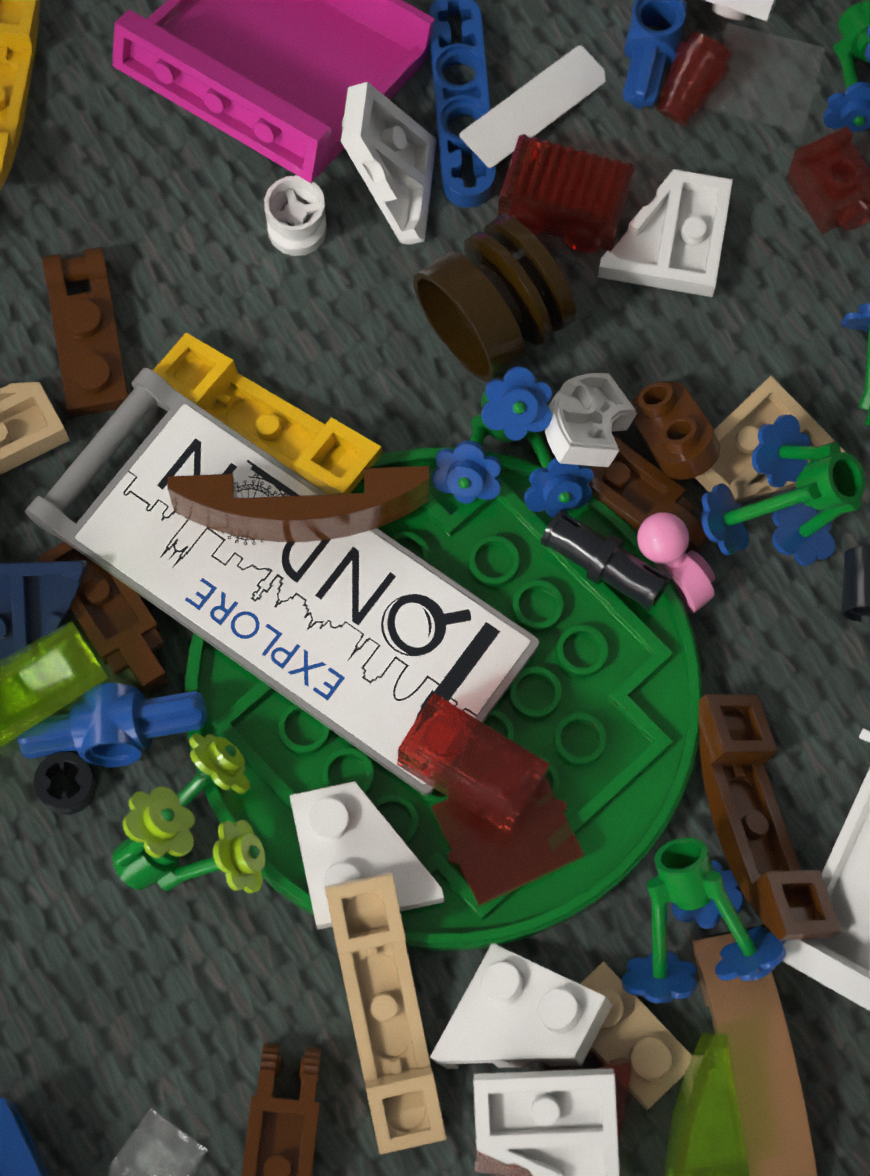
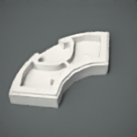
(584, 419)

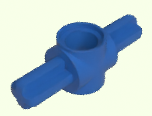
(650, 49)
(114, 725)

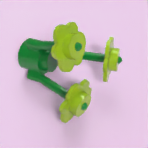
(161, 826)

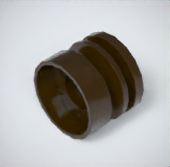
(495, 297)

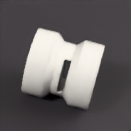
(293, 202)

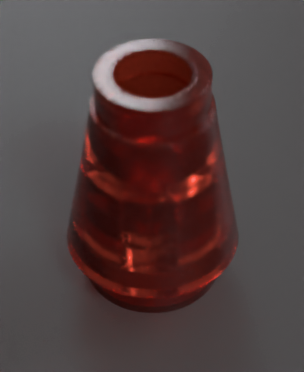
(693, 77)

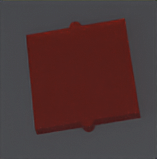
(504, 862)

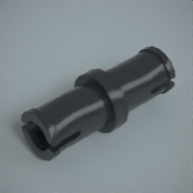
(605, 560)

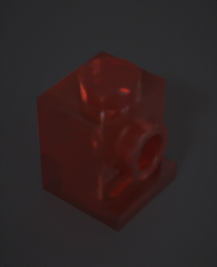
(825, 199)

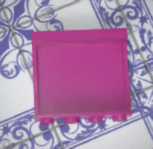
(274, 67)

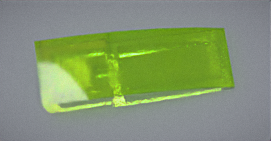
(44, 679)
(706, 1117)

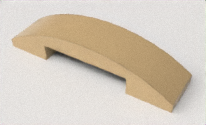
(385, 1012)

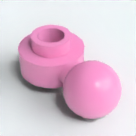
(664, 541)

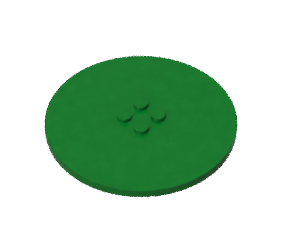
(598, 701)

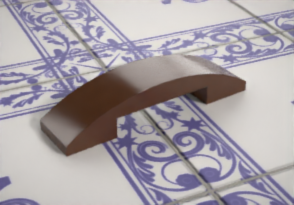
(305, 518)
(749, 822)

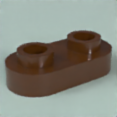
(675, 430)

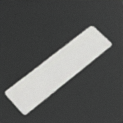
(534, 106)

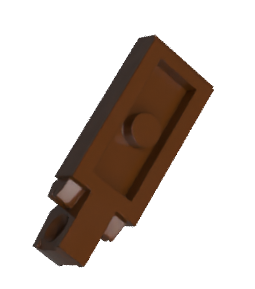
(639, 489)
(115, 622)

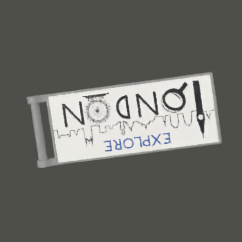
(333, 624)

